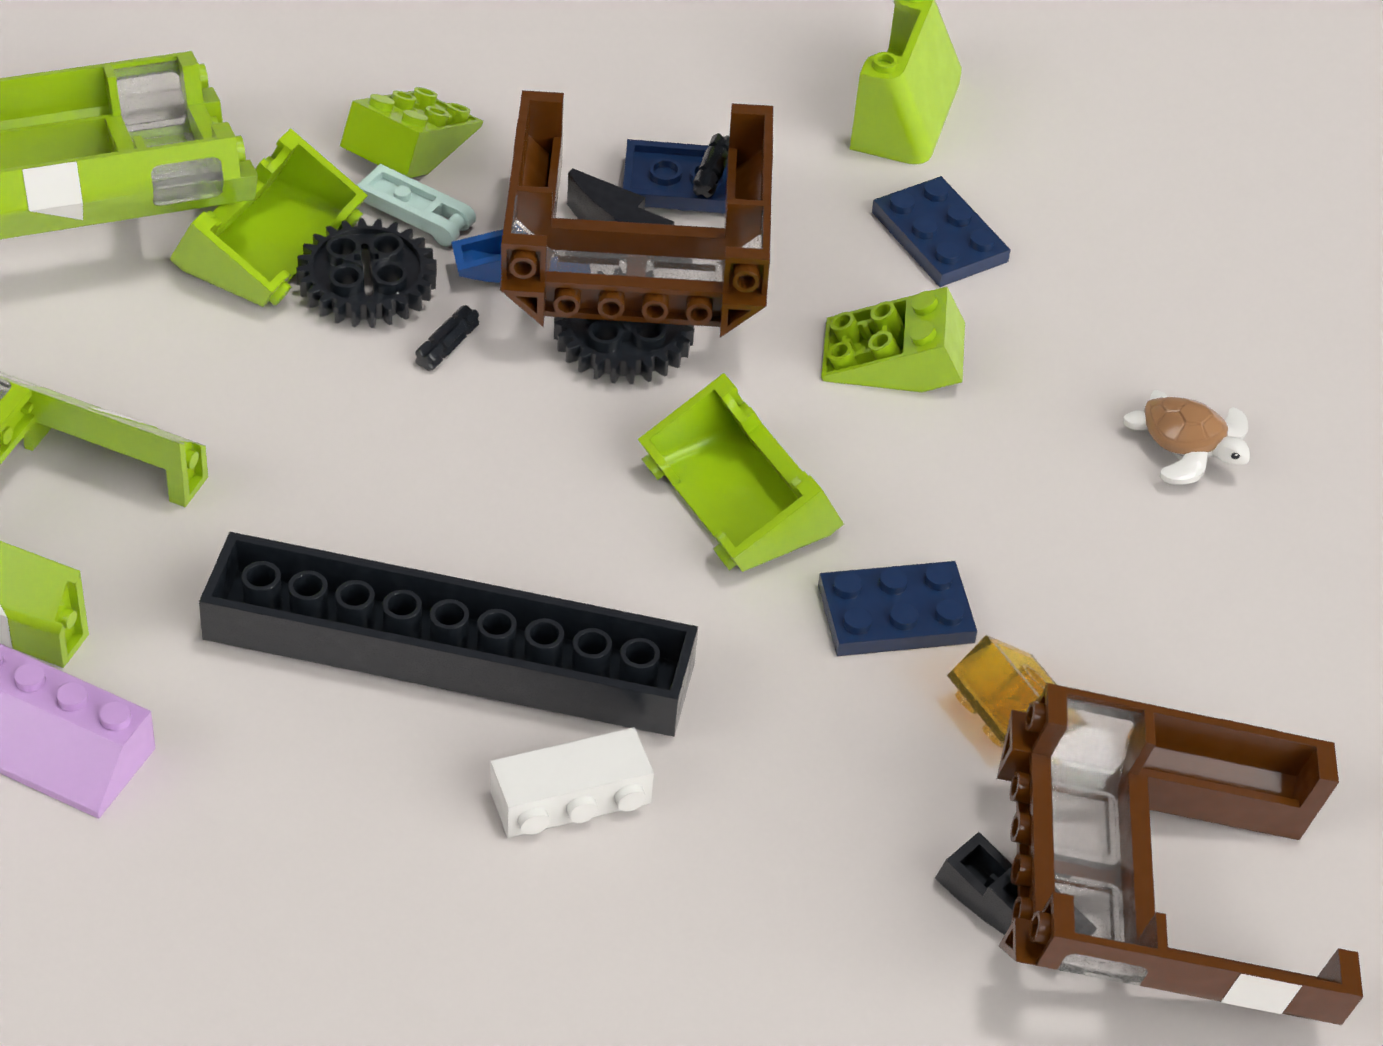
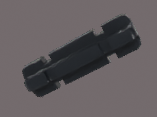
(711, 166)
(447, 337)

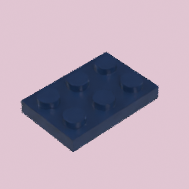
(666, 176)
(940, 231)
(896, 608)

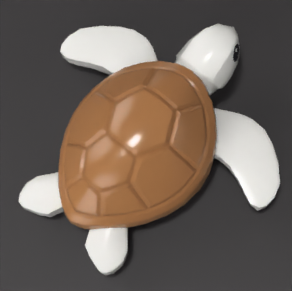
(1191, 434)

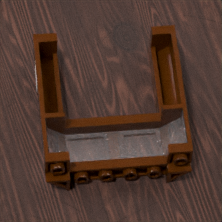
(636, 267)
(1083, 865)

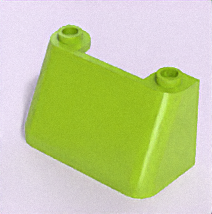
(908, 88)
(256, 242)
(738, 478)

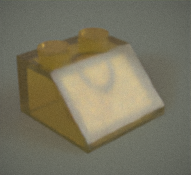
(998, 680)

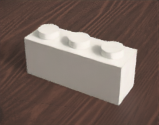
(571, 782)

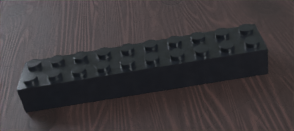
(449, 633)

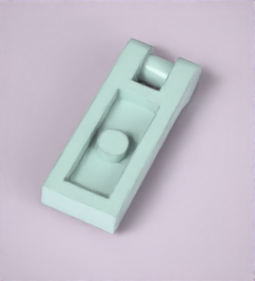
(417, 204)

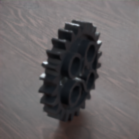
(333, 272)
(622, 346)

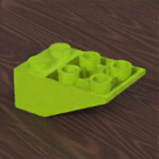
(407, 130)
(897, 344)

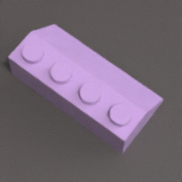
(68, 734)

